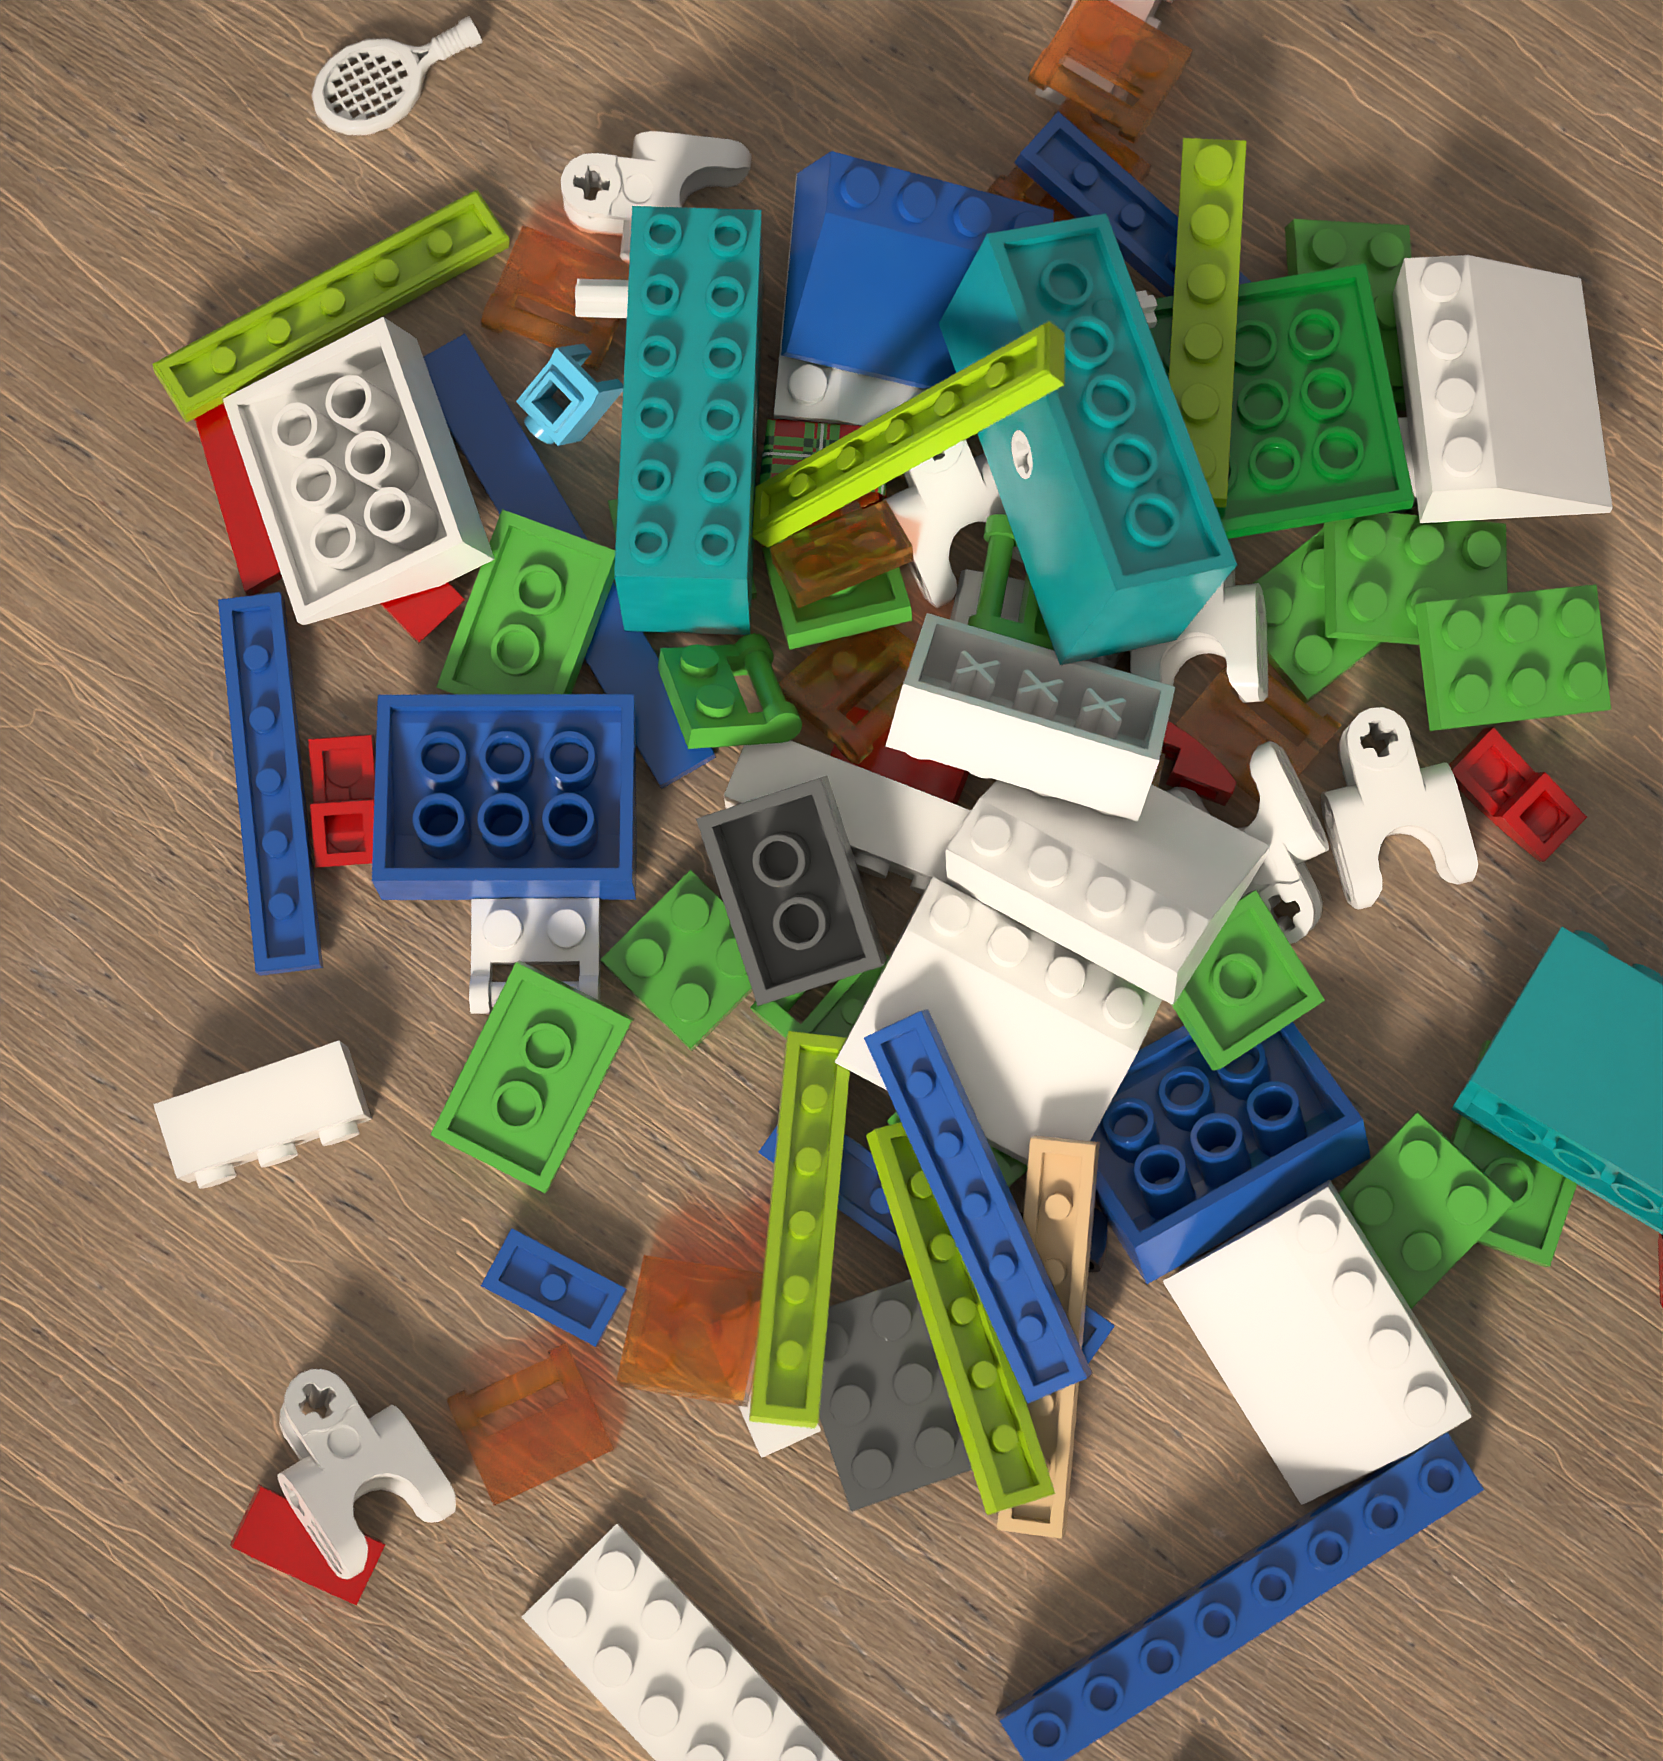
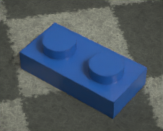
(554, 1287)

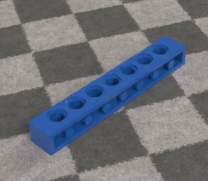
(1239, 1602)

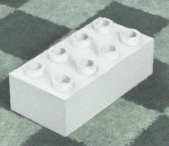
(1030, 722)

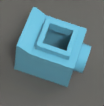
(589, 398)

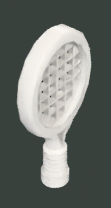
(441, 47)

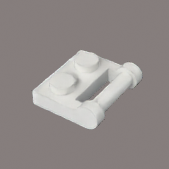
(537, 934)

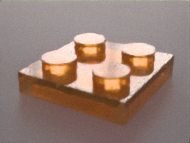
(692, 1331)

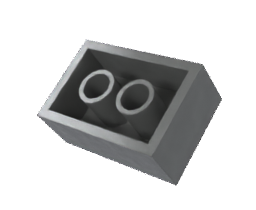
(792, 890)
(886, 1399)

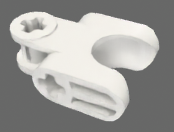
(659, 174)
(940, 501)
(1228, 626)
(1389, 798)
(1292, 832)
(348, 1458)

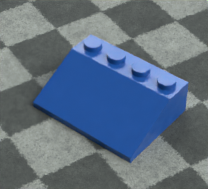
(880, 264)
(505, 797)
(1215, 1151)

